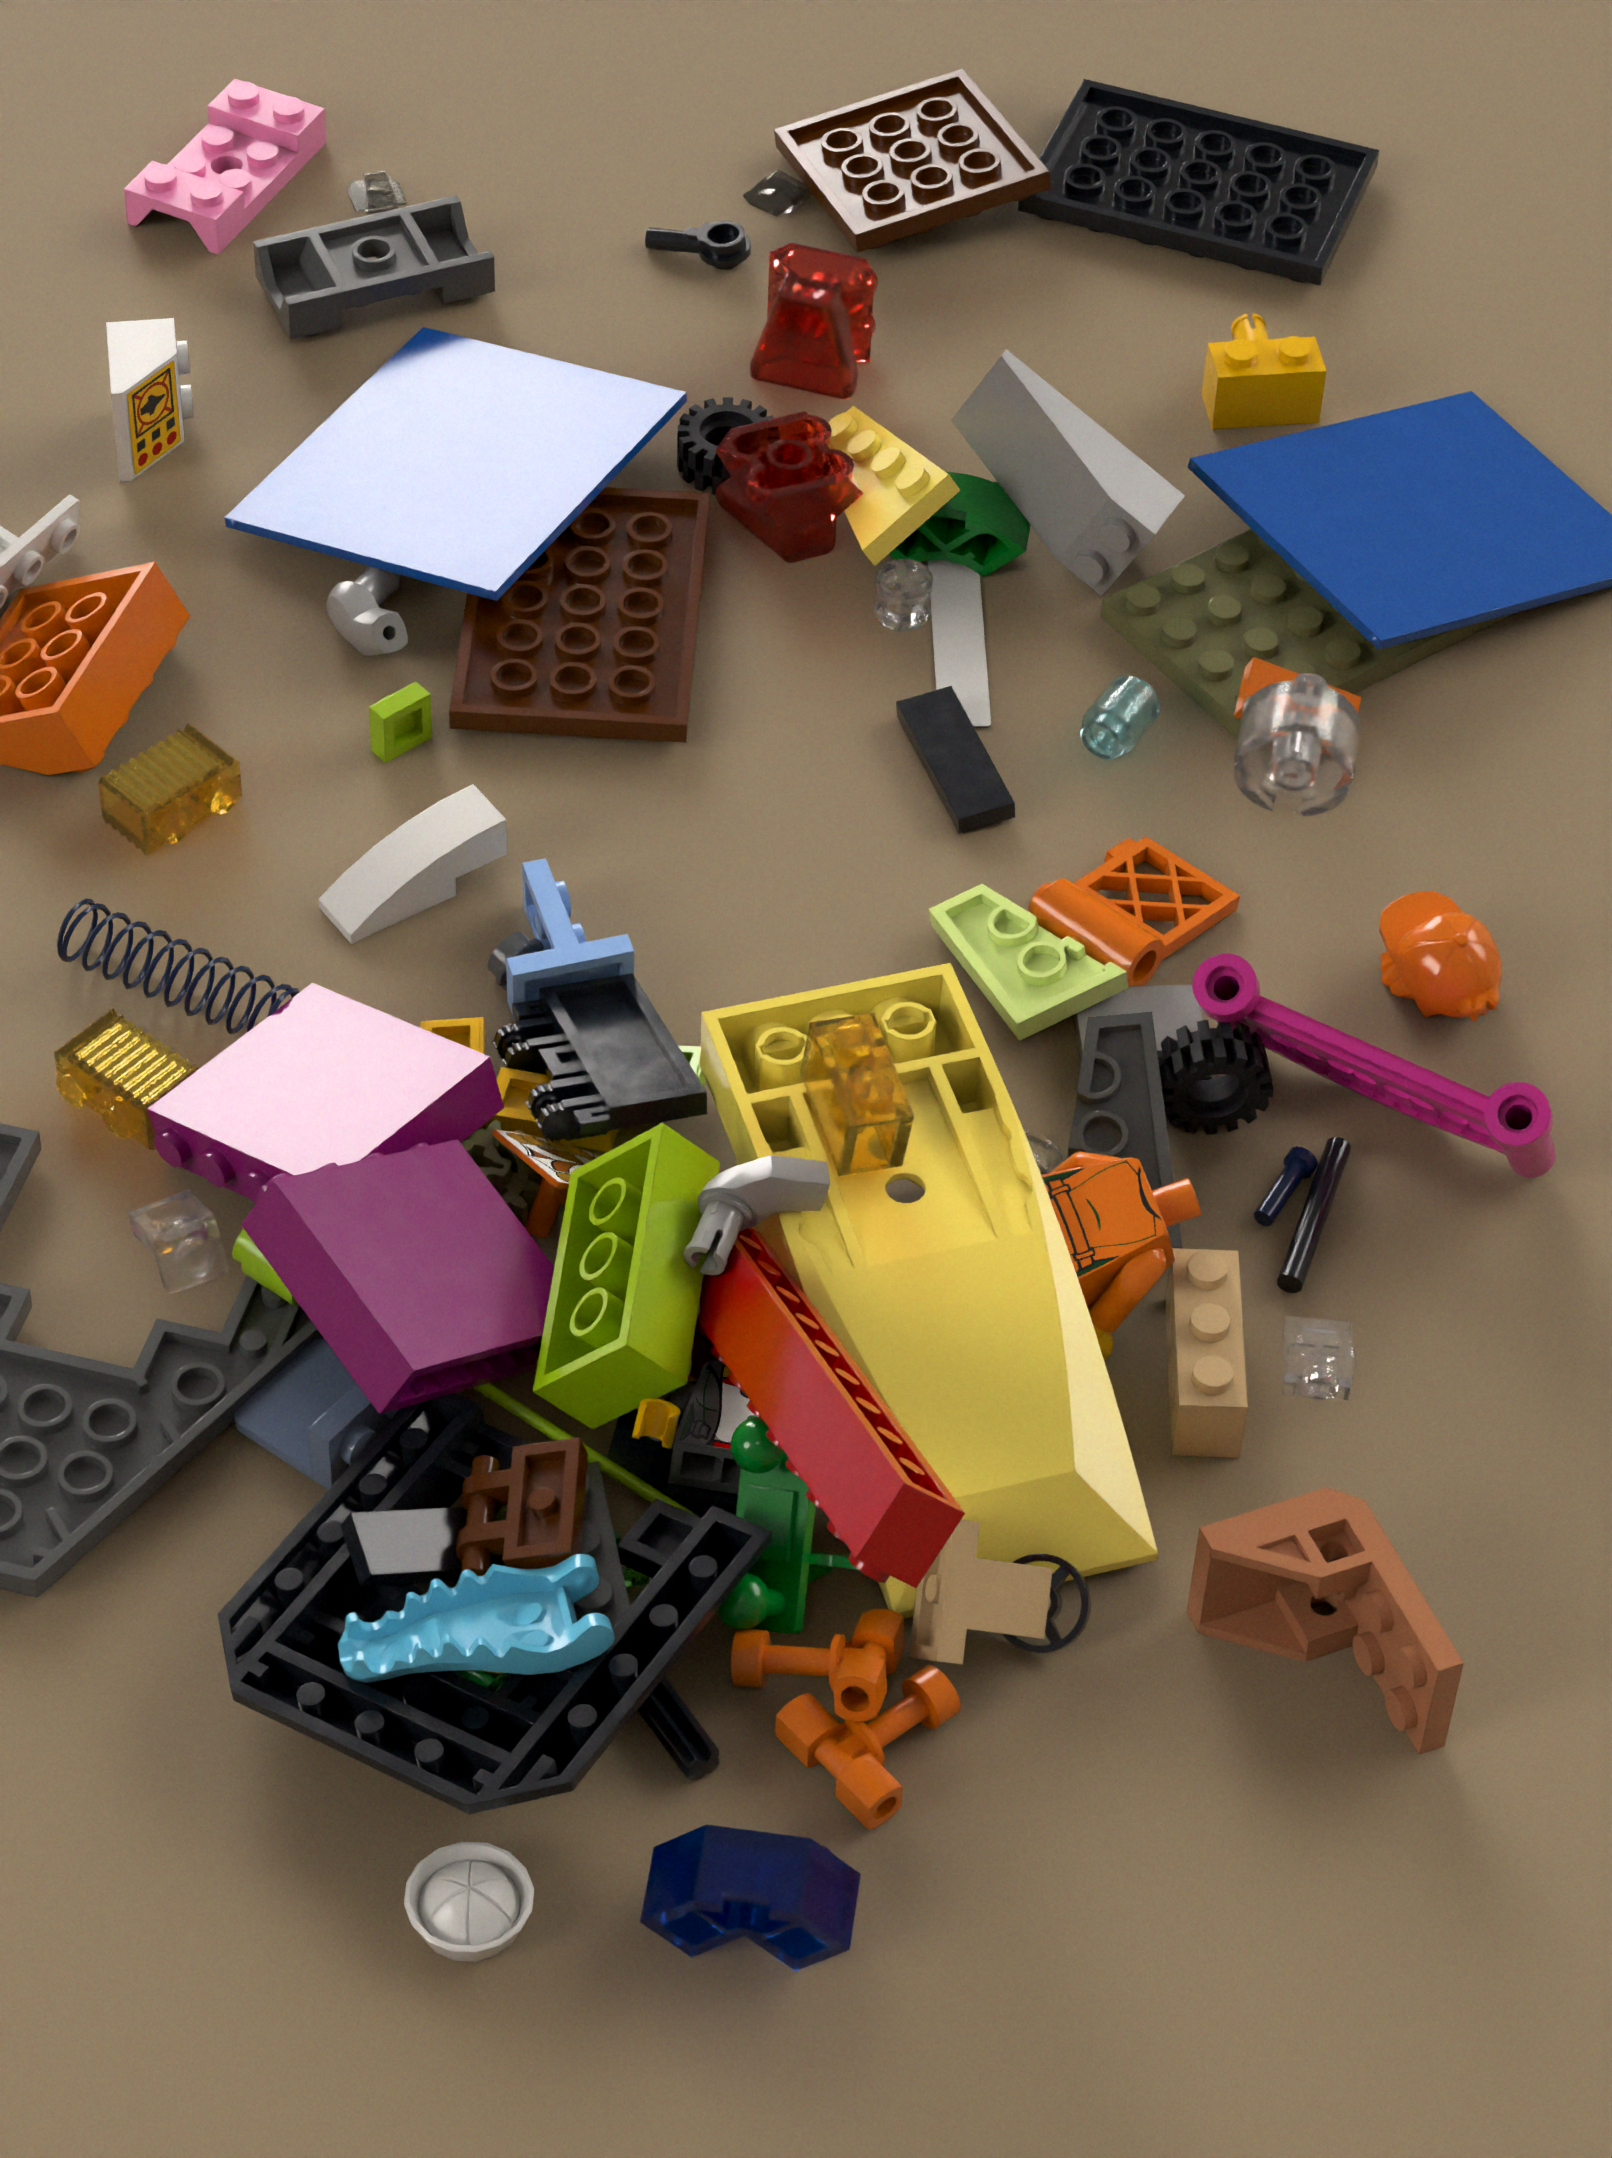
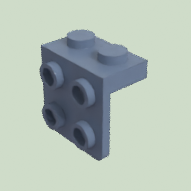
(312, 1415)

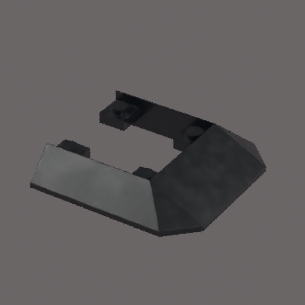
(439, 1727)

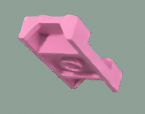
(232, 165)

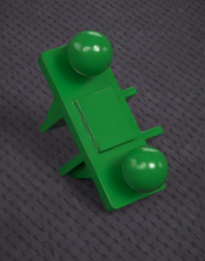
(774, 1498)

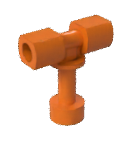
(854, 1667)
(855, 1750)

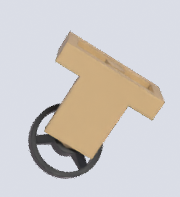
(990, 1597)

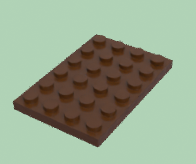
(594, 628)

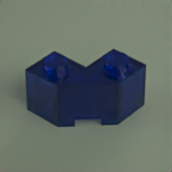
(754, 1885)

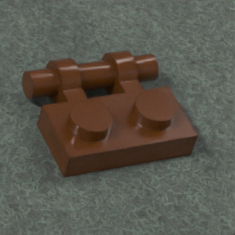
(542, 1510)

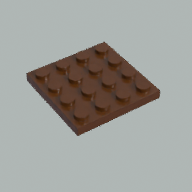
(911, 160)

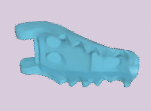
(485, 1623)

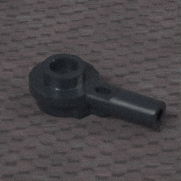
(717, 243)

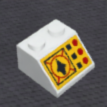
(147, 392)

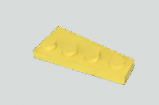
(896, 481)

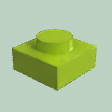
(400, 722)

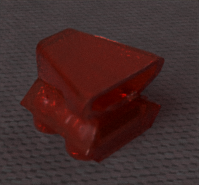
(816, 321)
(787, 483)

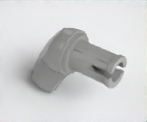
(360, 620)
(746, 1197)

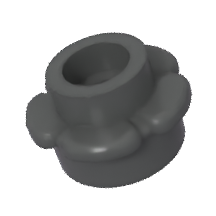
(511, 946)

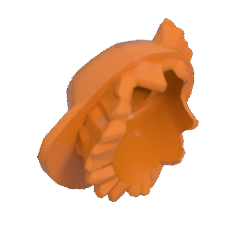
(1439, 956)

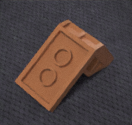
(1274, 1564)

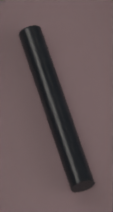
(1313, 1215)

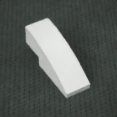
(416, 865)

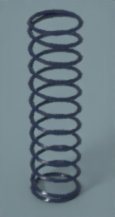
(148, 968)

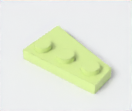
(1018, 964)

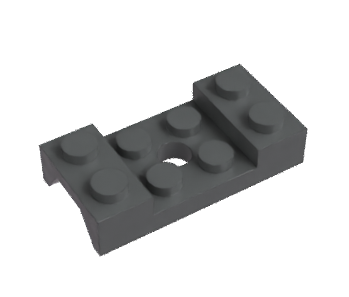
(327, 268)

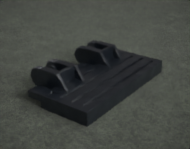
(604, 1059)

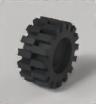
(703, 432)
(1216, 1100)

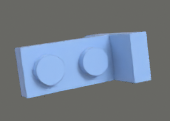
(565, 952)

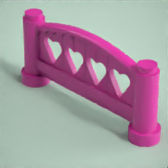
(1511, 1120)

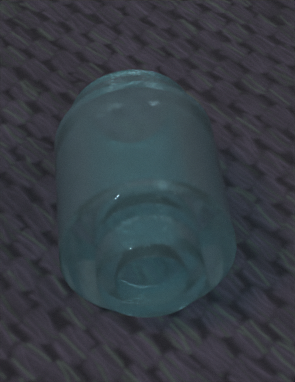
(1119, 717)

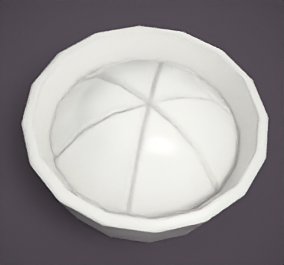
(469, 1900)

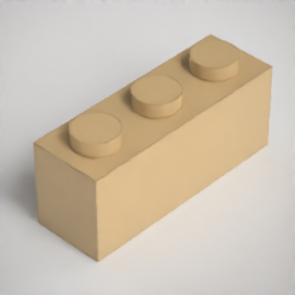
(1205, 1353)

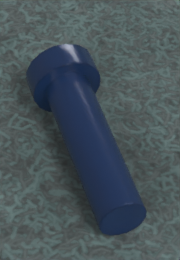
(1298, 1165)

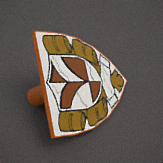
(554, 1163)

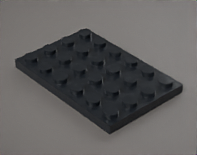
(1202, 181)

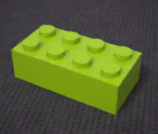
(620, 1283)

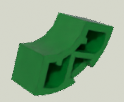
(972, 529)

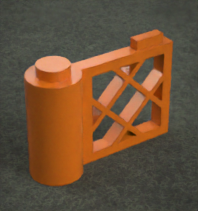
(1115, 928)

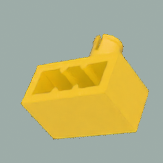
(1262, 378)

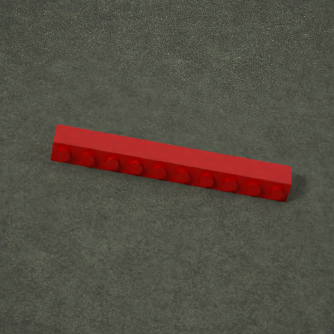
(825, 1416)

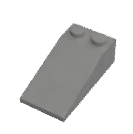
(1065, 472)

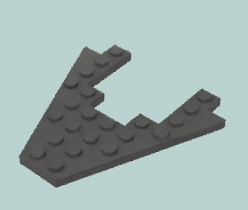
(100, 1438)

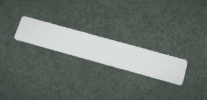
(960, 637)

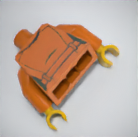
(1116, 1231)

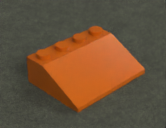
(78, 663)

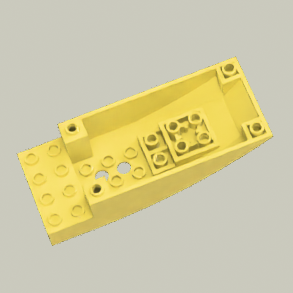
(952, 1300)

